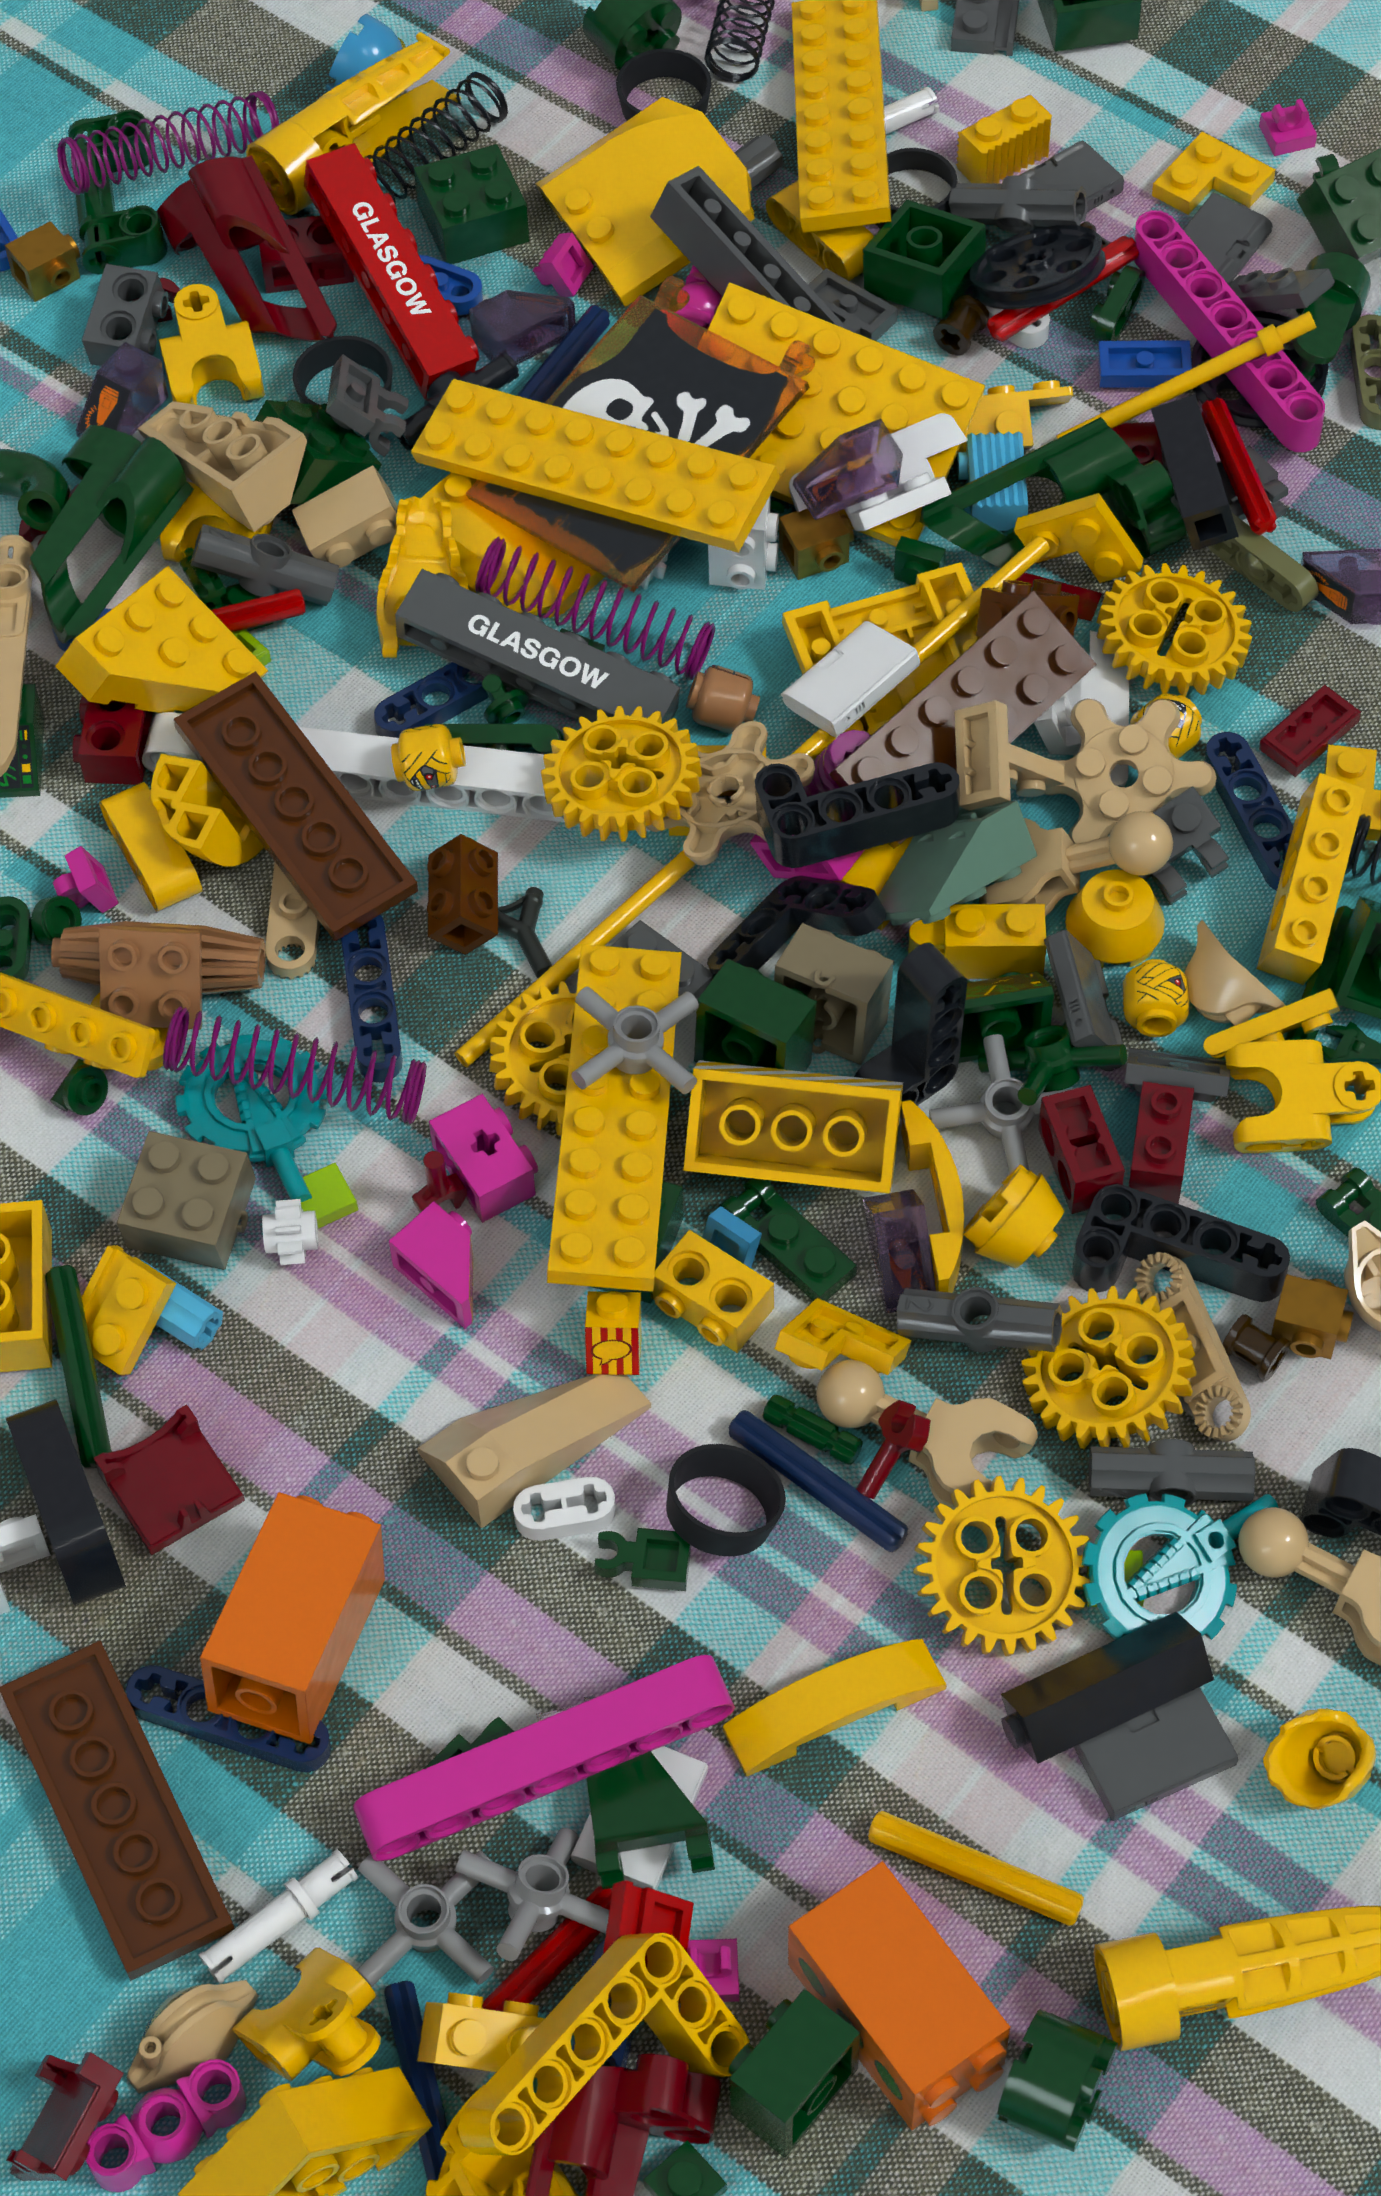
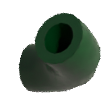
(36, 483)

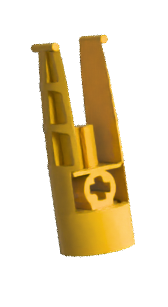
(350, 115)
(1242, 1969)

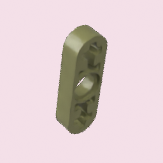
(1363, 357)
(1268, 567)

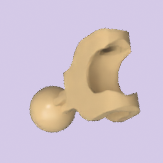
(1137, 844)
(854, 1395)
(1278, 1544)

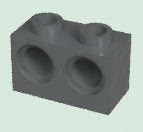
(116, 317)

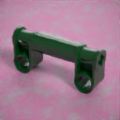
(128, 235)

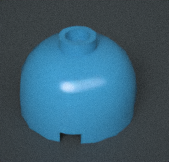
(363, 50)

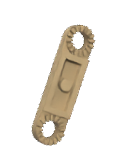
(290, 923)
(1215, 1373)

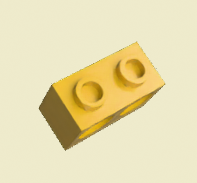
(720, 1283)

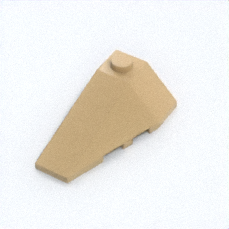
(234, 460)
(528, 1440)

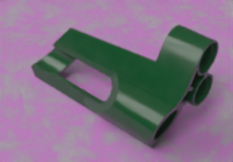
(1082, 465)
(133, 493)

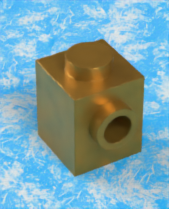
(43, 261)
(814, 544)
(1312, 1316)

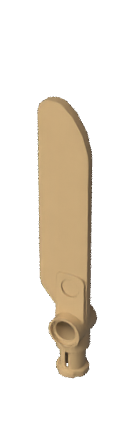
(15, 612)

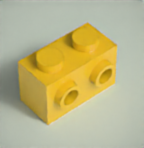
(474, 2037)

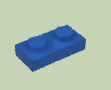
(1141, 362)

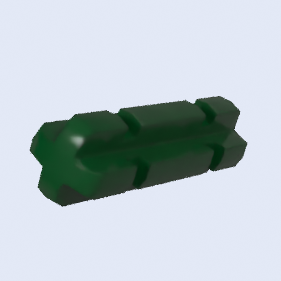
(204, 582)
(812, 1429)

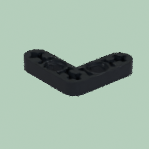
(799, 900)

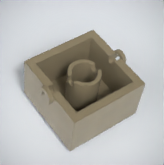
(848, 985)
(187, 1200)

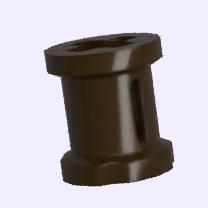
(964, 321)
(1255, 1347)

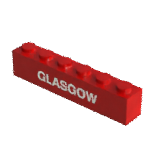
(388, 266)

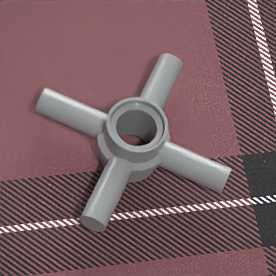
(635, 1040)
(1001, 1089)
(535, 1892)
(422, 1939)

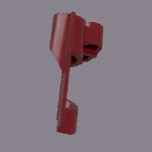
(230, 211)
(611, 2121)

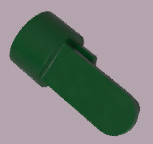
(1333, 311)

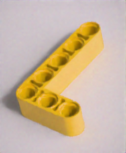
(598, 2032)

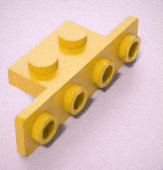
(1009, 410)
(75, 1027)

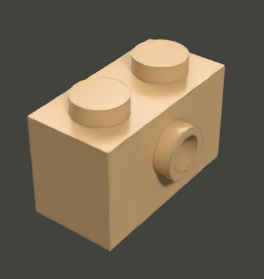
(349, 518)

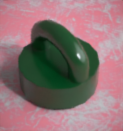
(52, 916)

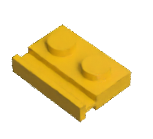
(123, 1307)

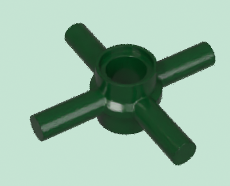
(1055, 1061)

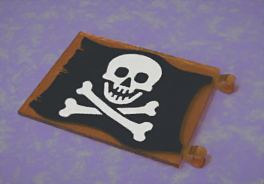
(666, 380)

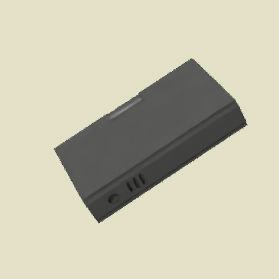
(1083, 167)
(1227, 234)
(1082, 993)
(1157, 1754)

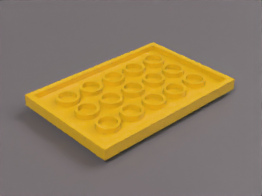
(849, 387)

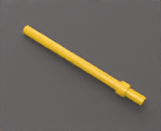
(1269, 341)

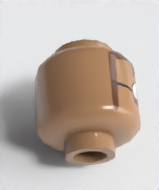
(722, 699)

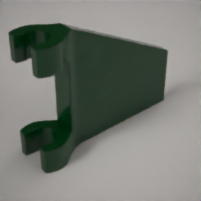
(642, 1808)

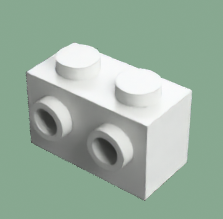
(754, 559)

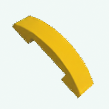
(924, 1150)
(831, 1699)

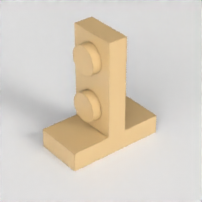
(993, 765)

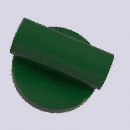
(505, 705)
(81, 1090)

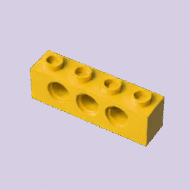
(1311, 879)

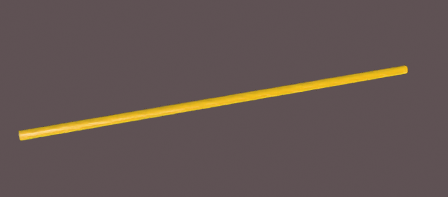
(681, 864)

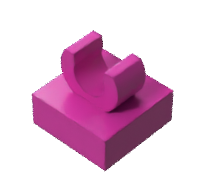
(1288, 128)
(564, 265)
(86, 882)
(719, 1965)

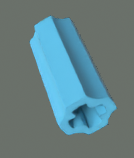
(189, 1317)

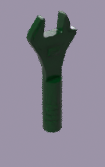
(1352, 1047)

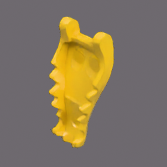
(420, 542)

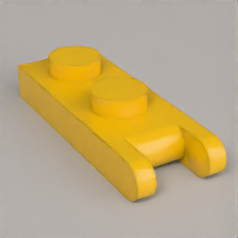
(1309, 1013)

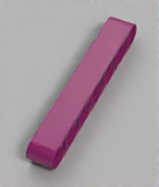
(1223, 322)
(543, 1757)

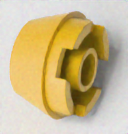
(1116, 918)
(1016, 1219)

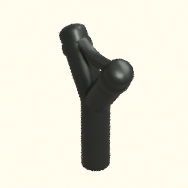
(524, 928)

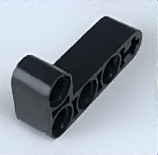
(854, 816)
(924, 1026)
(1191, 1235)
(1344, 1494)
(65, 1502)

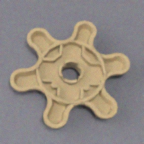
(1137, 745)
(732, 768)

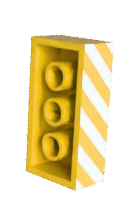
(793, 1126)

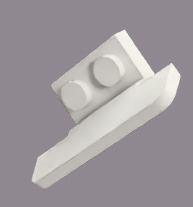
(916, 481)
(1100, 683)

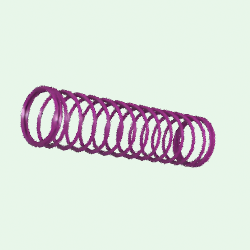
(83, 178)
(493, 559)
(176, 1041)

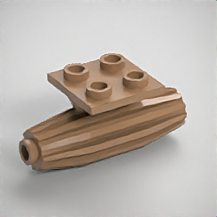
(158, 966)

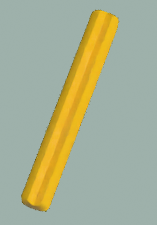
(976, 1868)

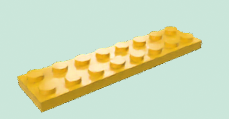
(839, 114)
(596, 465)
(613, 1134)

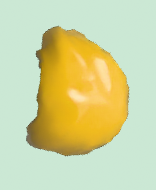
(1320, 1758)

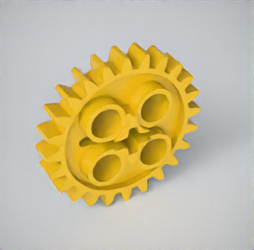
(1205, 646)
(621, 773)
(513, 1057)
(1135, 1333)
(953, 1566)

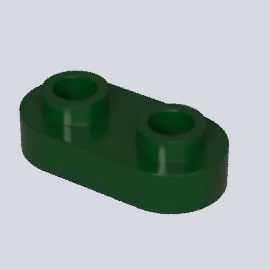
(1123, 295)
(15, 943)

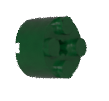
(632, 27)
(1056, 2080)

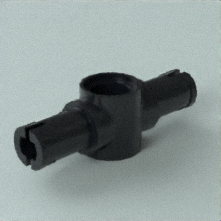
(493, 376)

